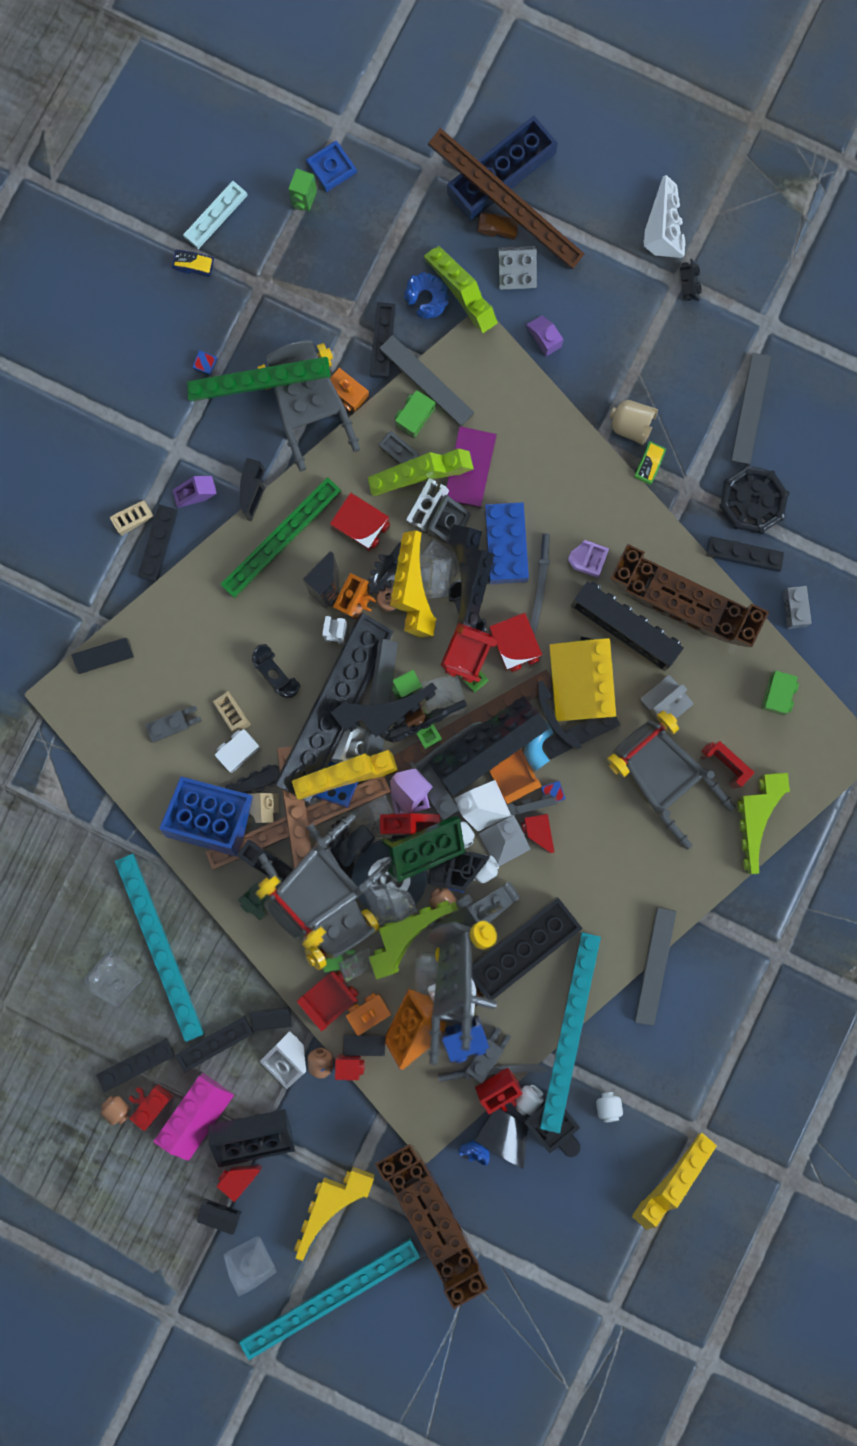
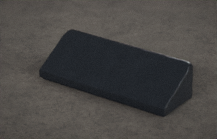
(102, 655)

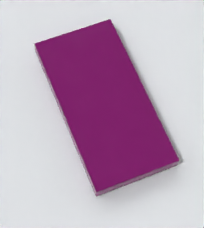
(470, 486)

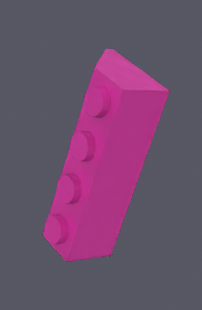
(191, 1118)

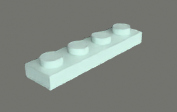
(215, 215)

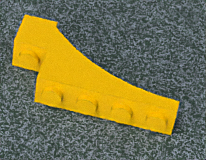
(408, 588)
(345, 773)
(675, 1185)
(331, 1199)

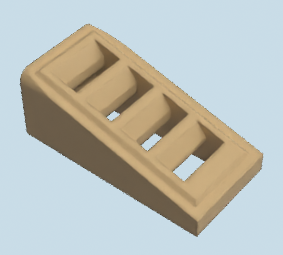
(135, 523)
(234, 724)

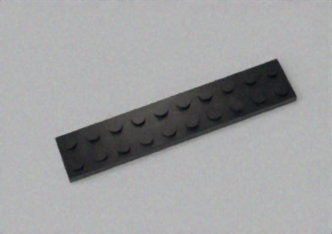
(344, 683)

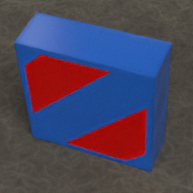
(204, 363)
(555, 790)

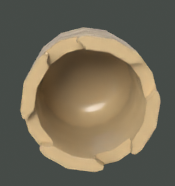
(633, 420)

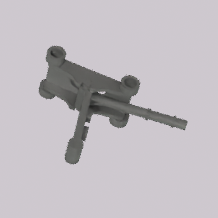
(483, 910)

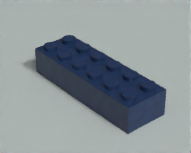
(509, 161)

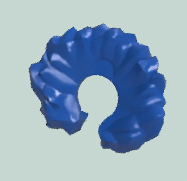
(432, 284)

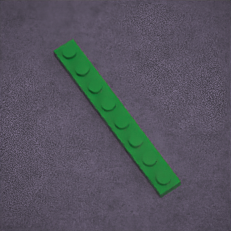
(258, 379)
(281, 537)

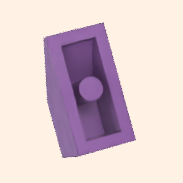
(545, 335)
(194, 491)

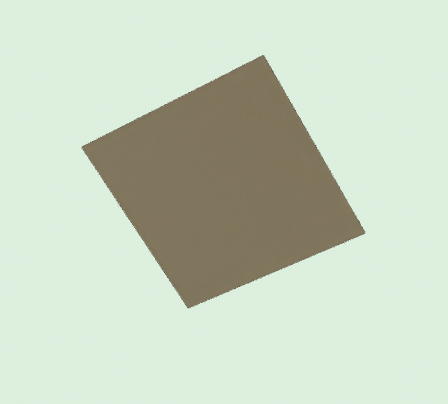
(608, 842)

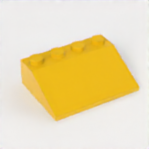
(582, 680)

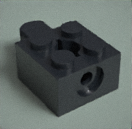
(551, 1140)

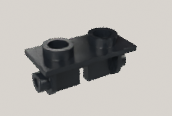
(693, 287)

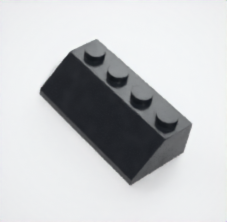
(324, 581)
(251, 1138)

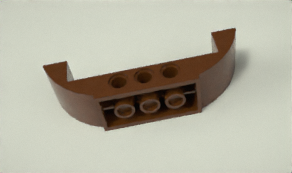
(686, 600)
(434, 1224)

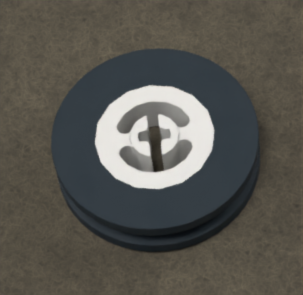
(370, 861)

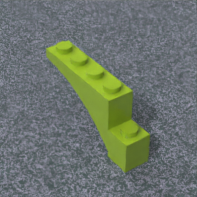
(463, 287)
(421, 469)
(755, 813)
(399, 936)

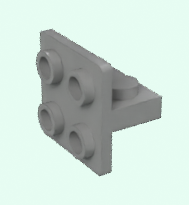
(667, 697)

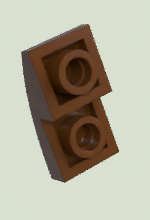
(497, 224)
(415, 718)

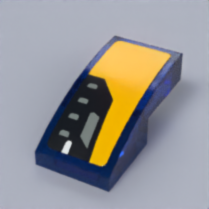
(192, 262)

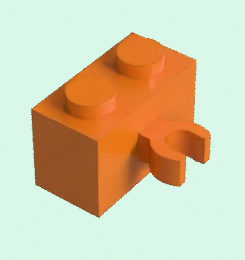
(349, 390)
(354, 597)
(368, 1014)

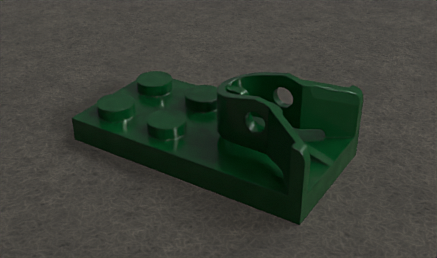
(425, 849)

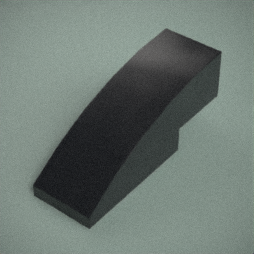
(251, 487)

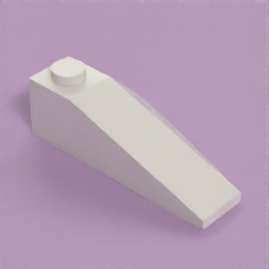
(664, 223)

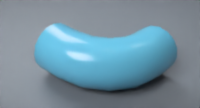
(533, 750)

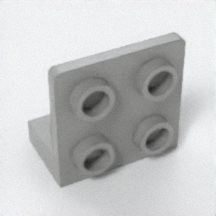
(517, 267)

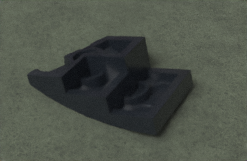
(458, 871)
(505, 1136)

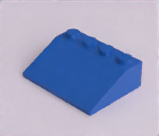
(207, 816)

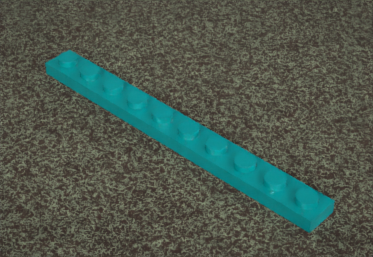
(159, 947)
(570, 1033)
(329, 1299)

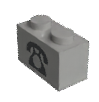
(797, 607)

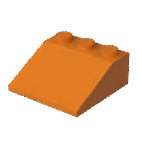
(410, 1028)

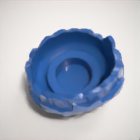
(475, 1152)

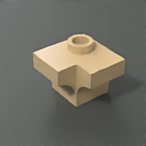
(263, 807)

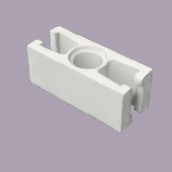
(424, 497)
(335, 630)

